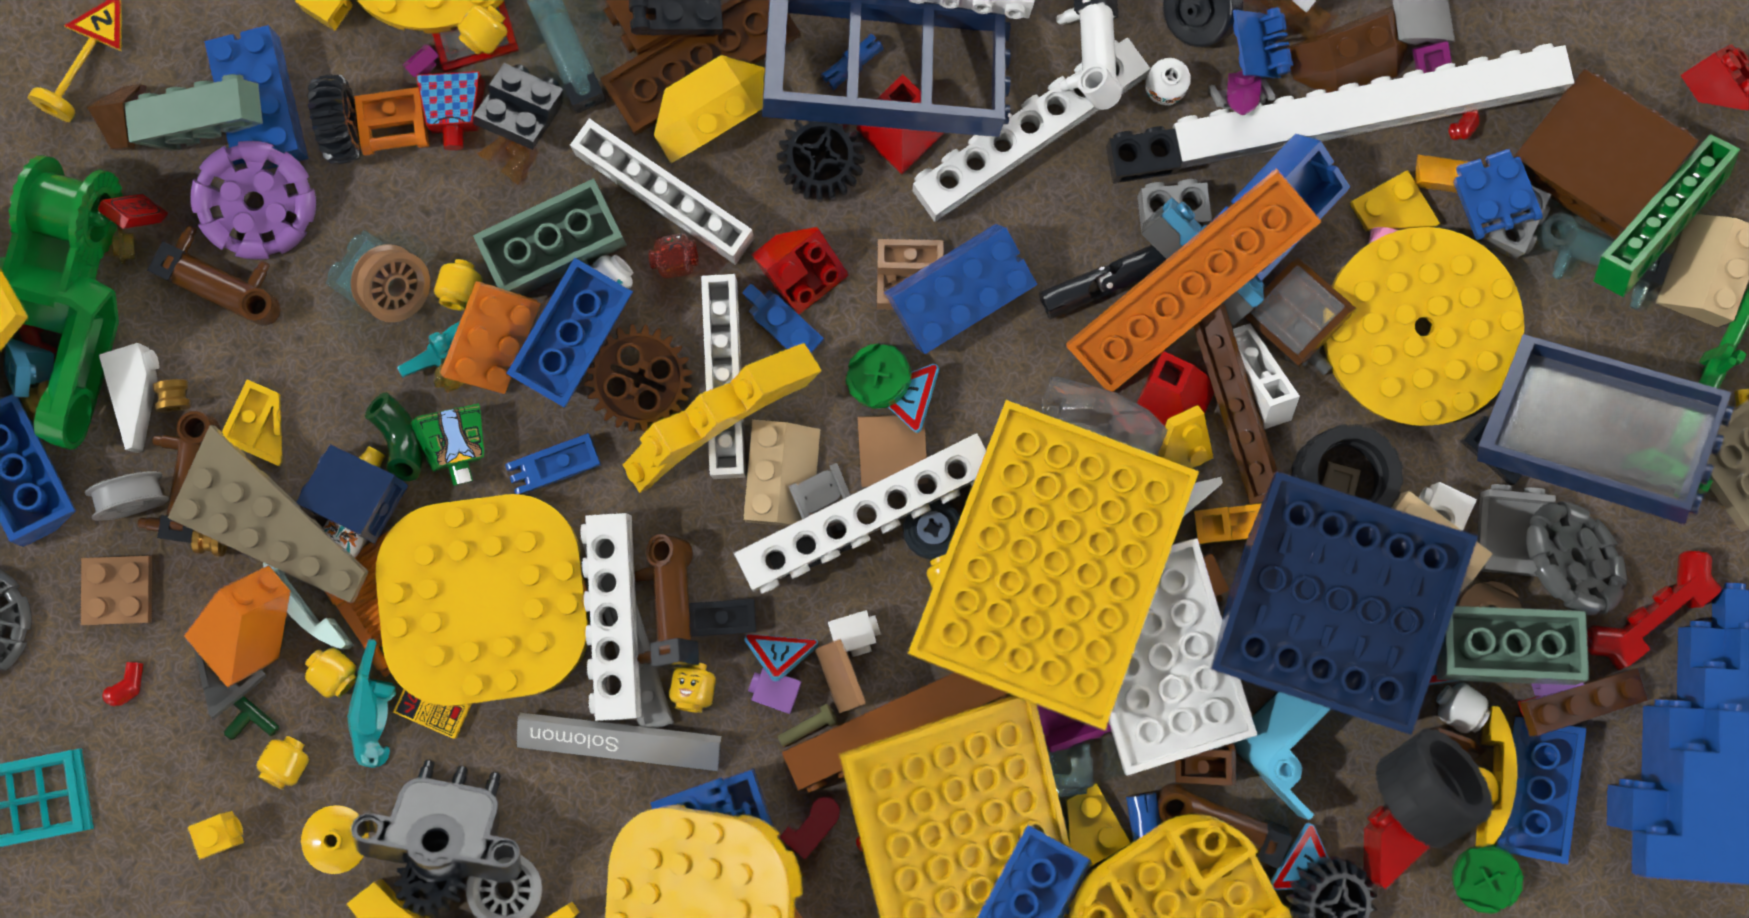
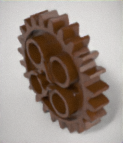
(649, 349)

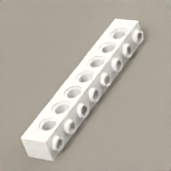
(940, 200)
(753, 558)

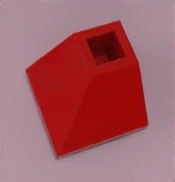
(1721, 79)
(896, 145)
(800, 266)
(1174, 388)

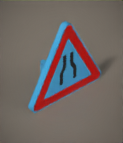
(915, 403)
(779, 654)
(1305, 849)

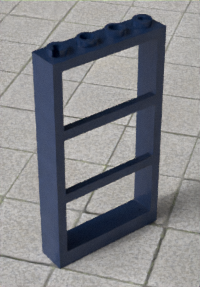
(886, 113)

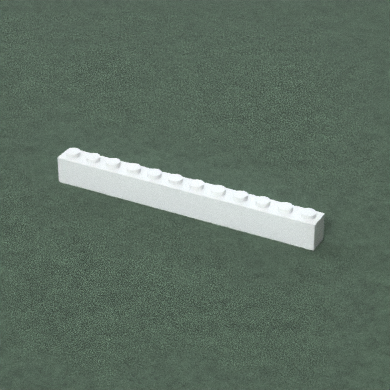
(1376, 105)

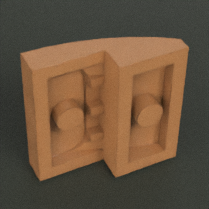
(902, 259)
(888, 447)
(840, 676)

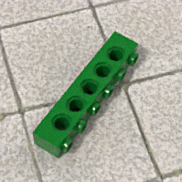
(1666, 215)

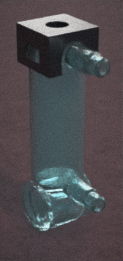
(567, 54)
(1588, 246)

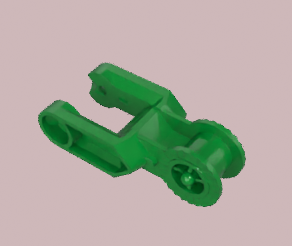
(53, 274)

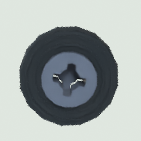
(935, 539)

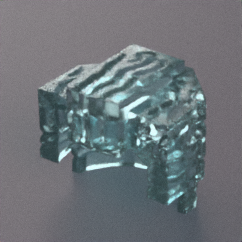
(1072, 769)

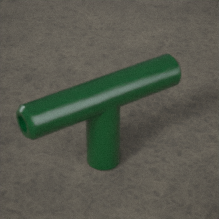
(248, 713)

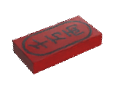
(132, 211)

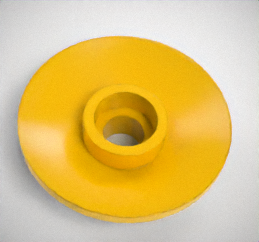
(334, 821)

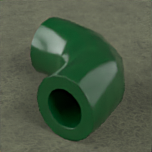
(396, 427)

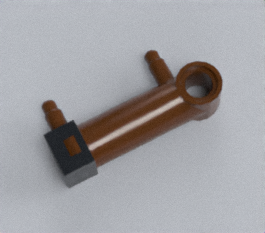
(214, 284)
(187, 447)
(669, 571)
(1267, 837)

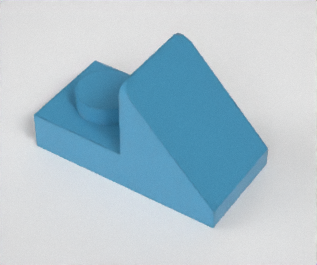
(26, 366)

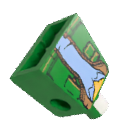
(451, 440)

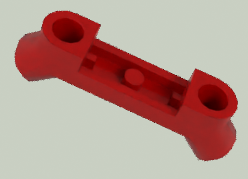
(1692, 587)

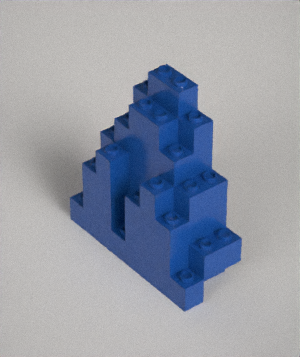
(1695, 758)

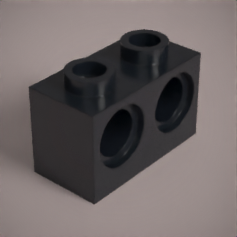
(1145, 163)

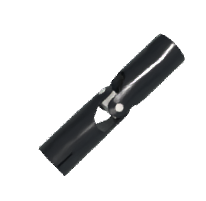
(1116, 275)

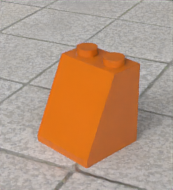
(242, 626)

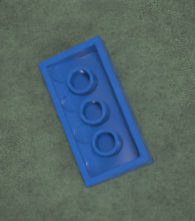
(569, 332)
(1545, 793)
(1037, 879)

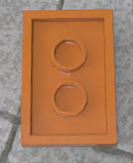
(489, 337)

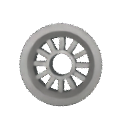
(126, 495)
(481, 908)

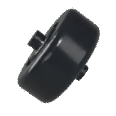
(1200, 21)

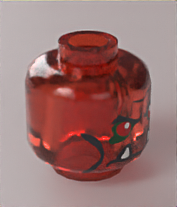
(674, 256)

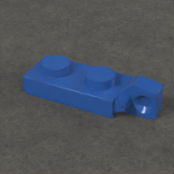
(781, 320)

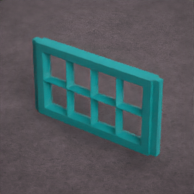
(76, 791)

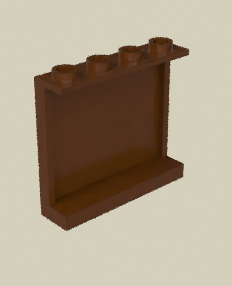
(1603, 153)

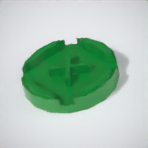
(878, 376)
(1487, 878)

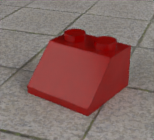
(1388, 848)

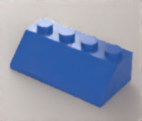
(30, 489)

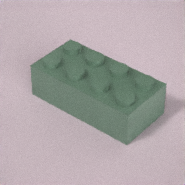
(546, 238)
(1514, 646)

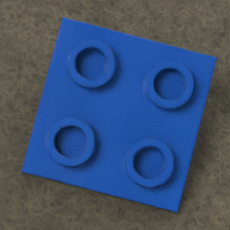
(1258, 45)

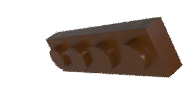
(1583, 702)

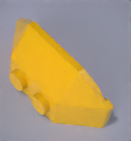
(708, 104)

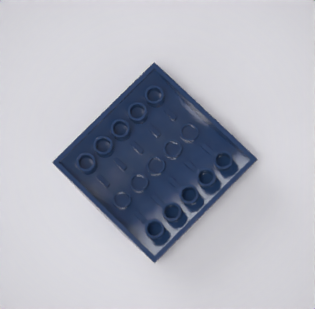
(1342, 602)

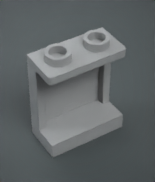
(1504, 526)

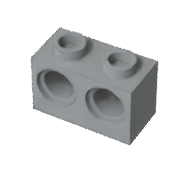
(1185, 189)
(1524, 231)

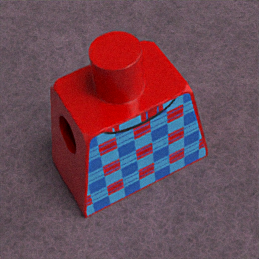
(450, 103)

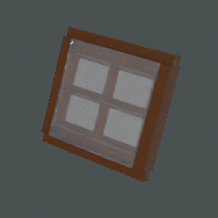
(1300, 312)

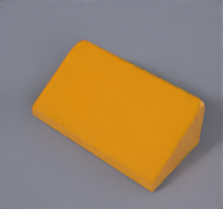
(1436, 173)

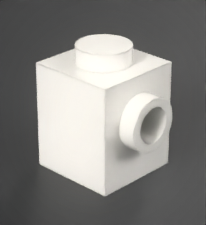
(856, 632)

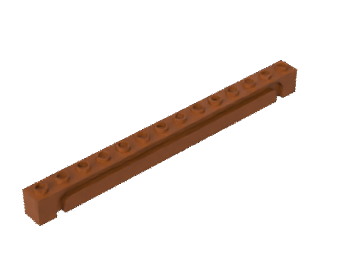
(941, 699)

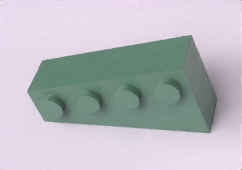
(193, 113)

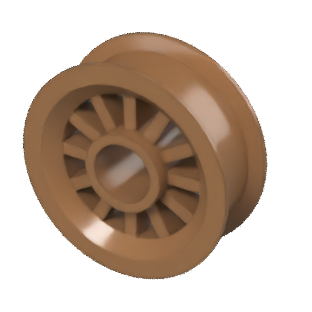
(377, 270)

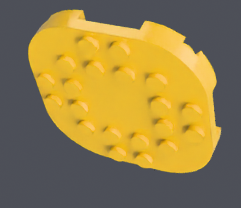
(481, 600)
(700, 867)
(1181, 871)

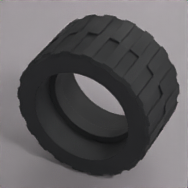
(1370, 443)
(1434, 788)

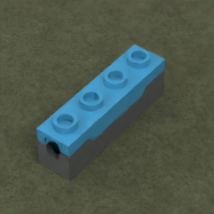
(1175, 226)

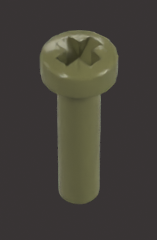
(825, 717)

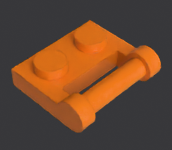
(387, 111)

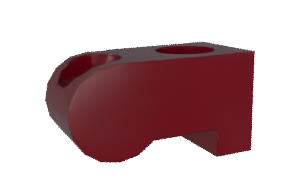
(822, 818)

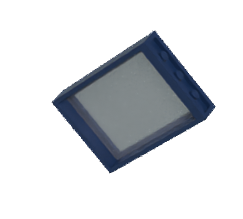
(1606, 428)

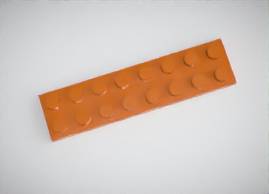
(1193, 281)

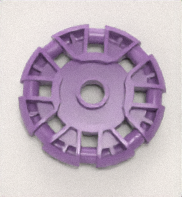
(242, 217)

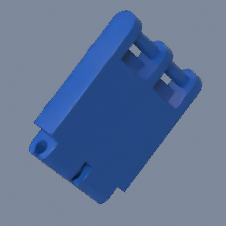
(1496, 193)

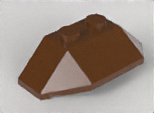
(1350, 53)

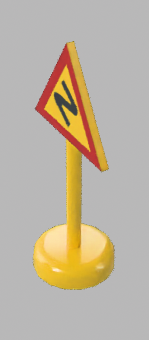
(98, 24)

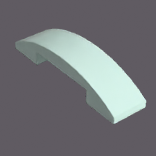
(326, 630)

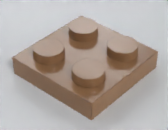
(116, 590)

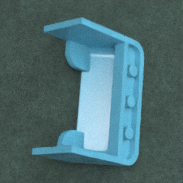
(1278, 728)

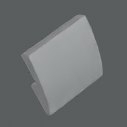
(1423, 21)

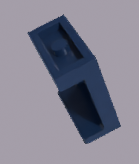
(352, 493)

